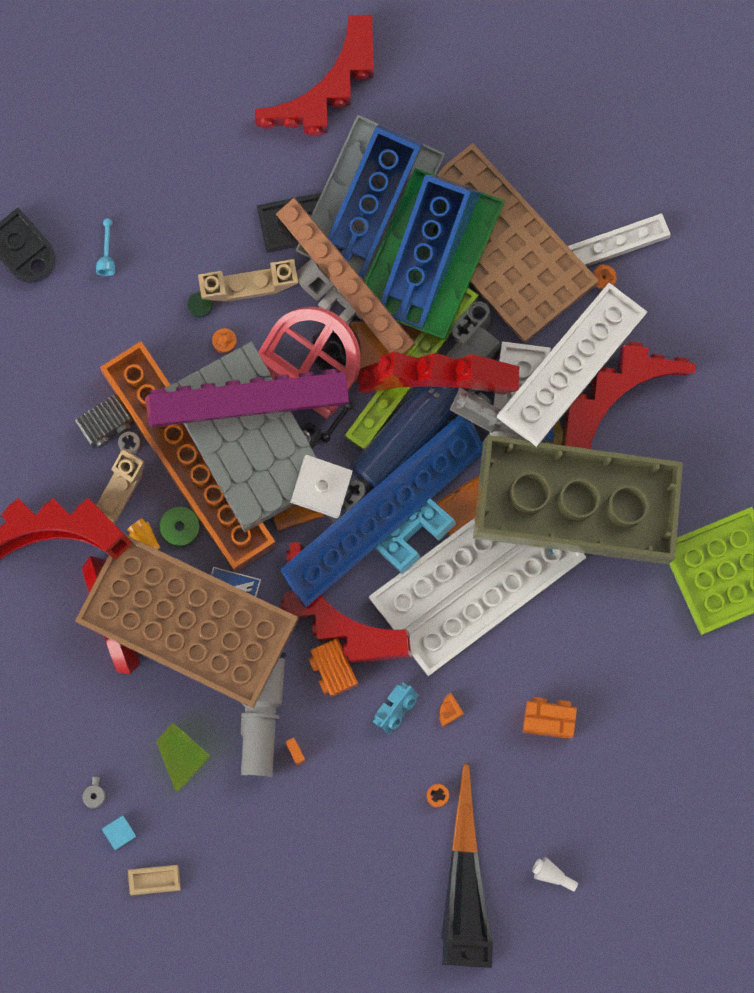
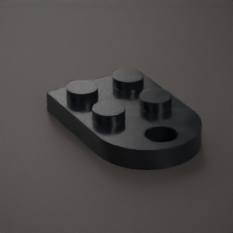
(23, 246)

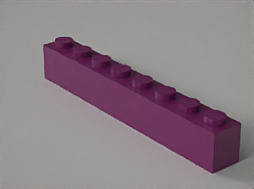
(246, 399)

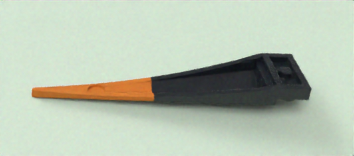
(465, 920)

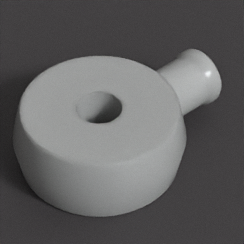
(94, 789)

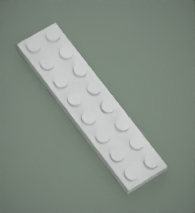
(572, 364)

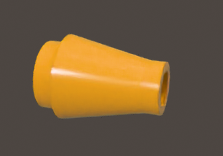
(142, 532)

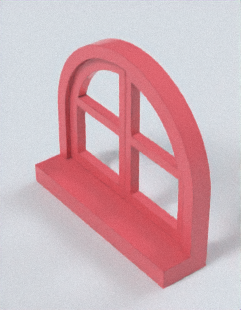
(278, 366)

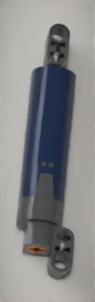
(423, 412)

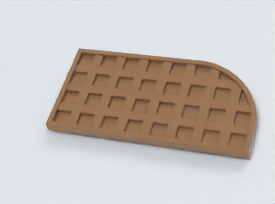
(525, 266)

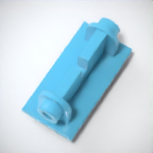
(403, 699)

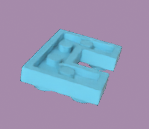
(399, 552)

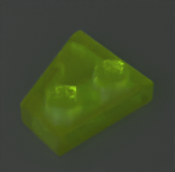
(180, 755)

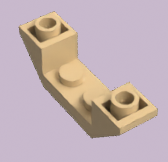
(249, 284)
(121, 486)

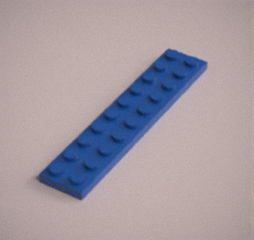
(383, 510)

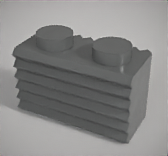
(104, 421)

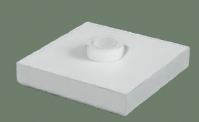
(321, 486)

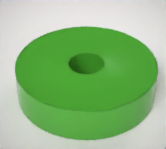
(172, 518)

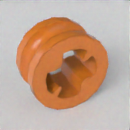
(435, 788)

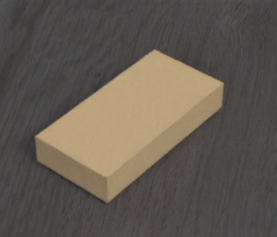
(154, 880)

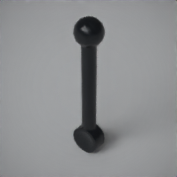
(325, 437)

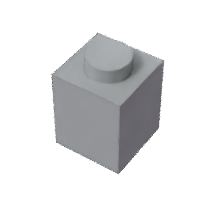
(313, 280)

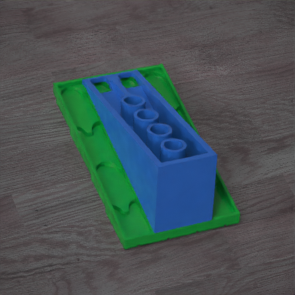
(424, 272)

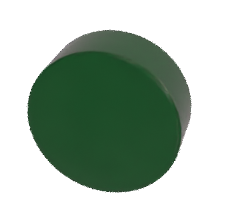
(199, 307)

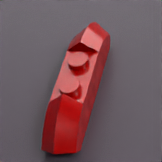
(124, 659)

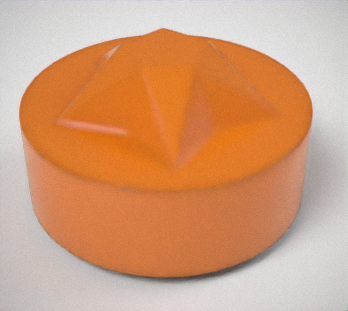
(605, 275)
(224, 341)

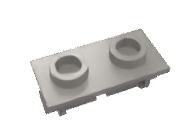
(476, 410)

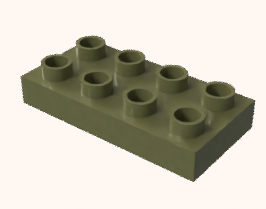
(578, 500)

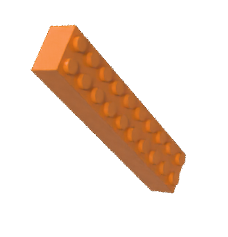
(132, 379)

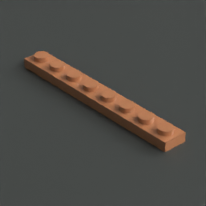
(345, 278)

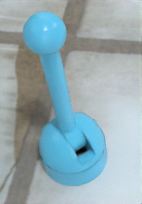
(106, 265)

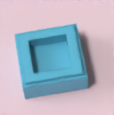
(119, 833)

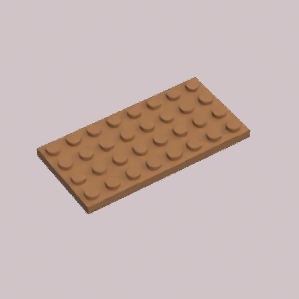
(188, 621)

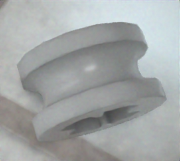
(136, 440)

